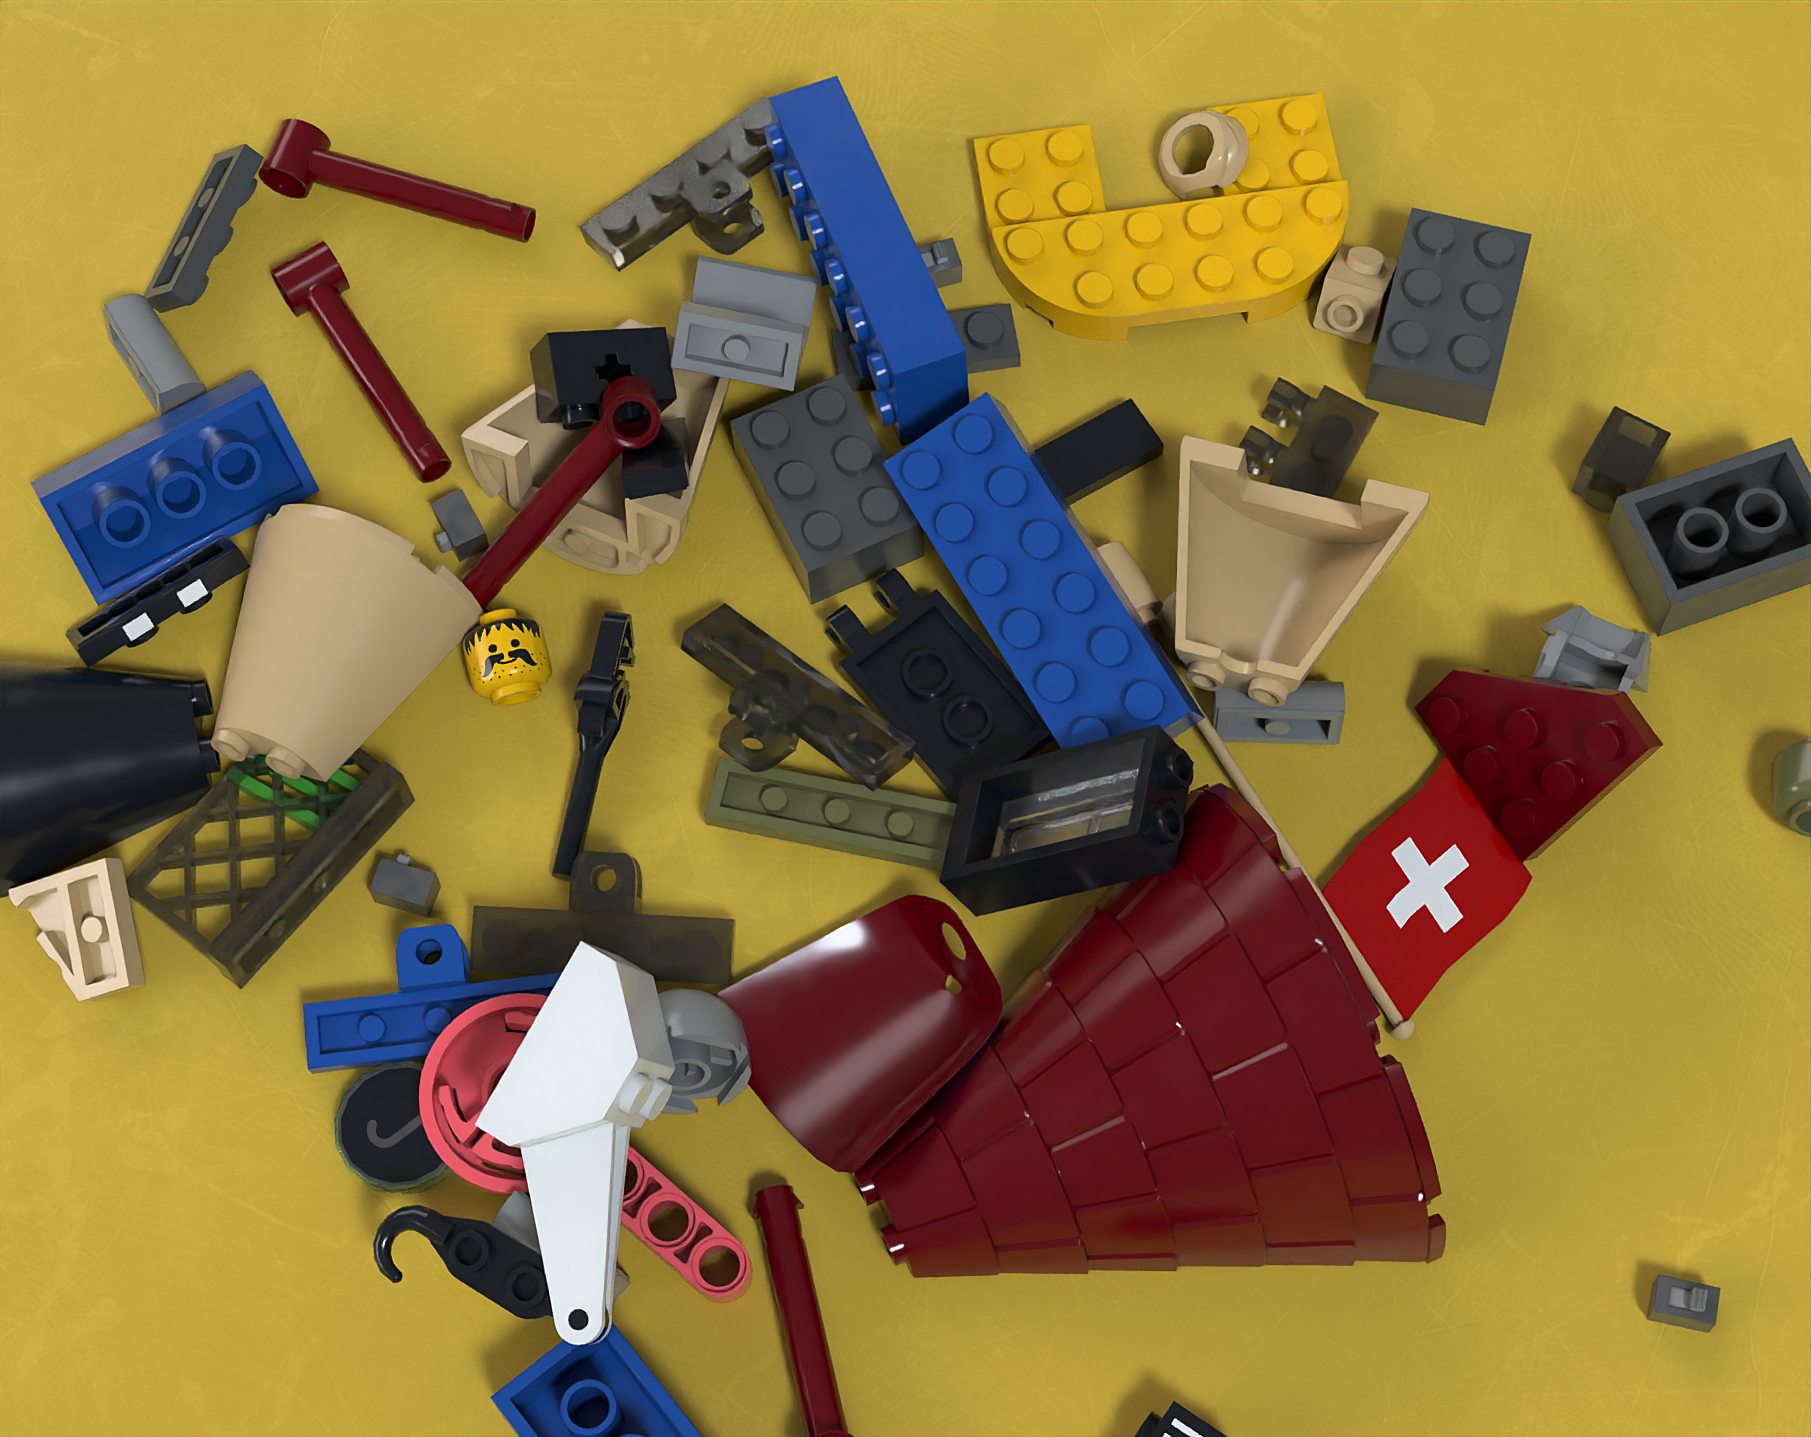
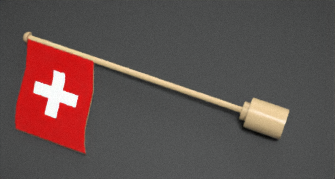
(1412, 888)

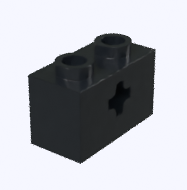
(567, 368)

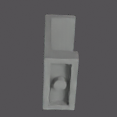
(745, 323)

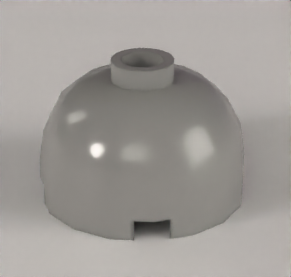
(706, 1049)

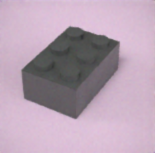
(1448, 316)
(826, 488)
(1717, 536)

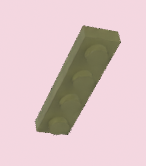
(830, 814)

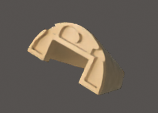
(604, 530)
(1273, 569)
(331, 639)

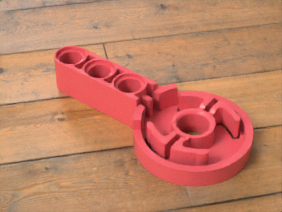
(472, 1060)

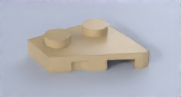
(87, 927)

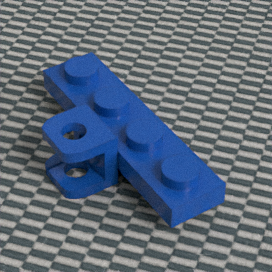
(406, 1023)

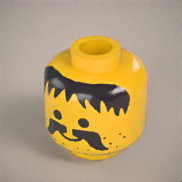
(507, 658)

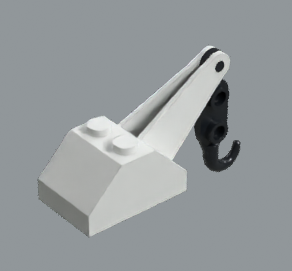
(568, 1100)

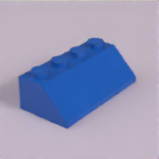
(175, 486)

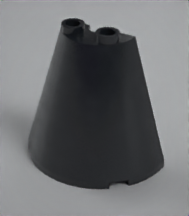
(93, 760)

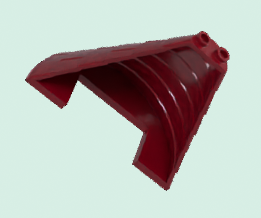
(1172, 1092)

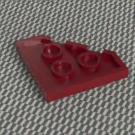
(1536, 748)

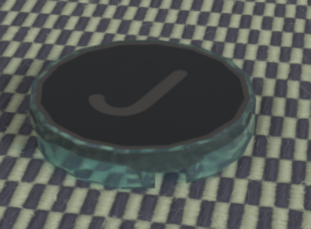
(384, 1134)

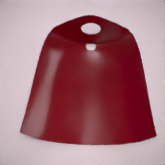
(864, 1026)

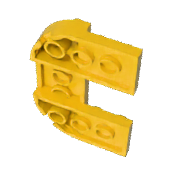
(1169, 262)

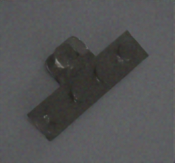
(699, 187)
(788, 699)
(545, 939)

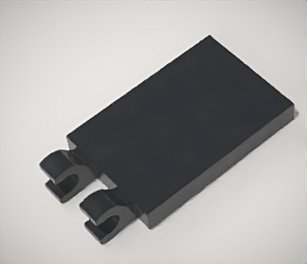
(937, 685)

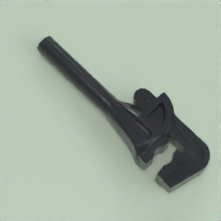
(601, 706)

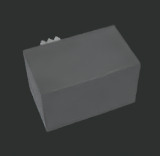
(942, 262)
(459, 526)
(405, 886)
(1683, 1303)

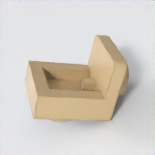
(1354, 293)

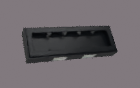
(138, 613)

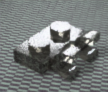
(1324, 446)

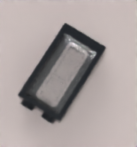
(1068, 821)

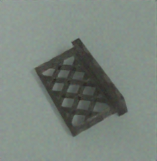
(298, 884)

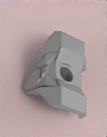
(1594, 653)

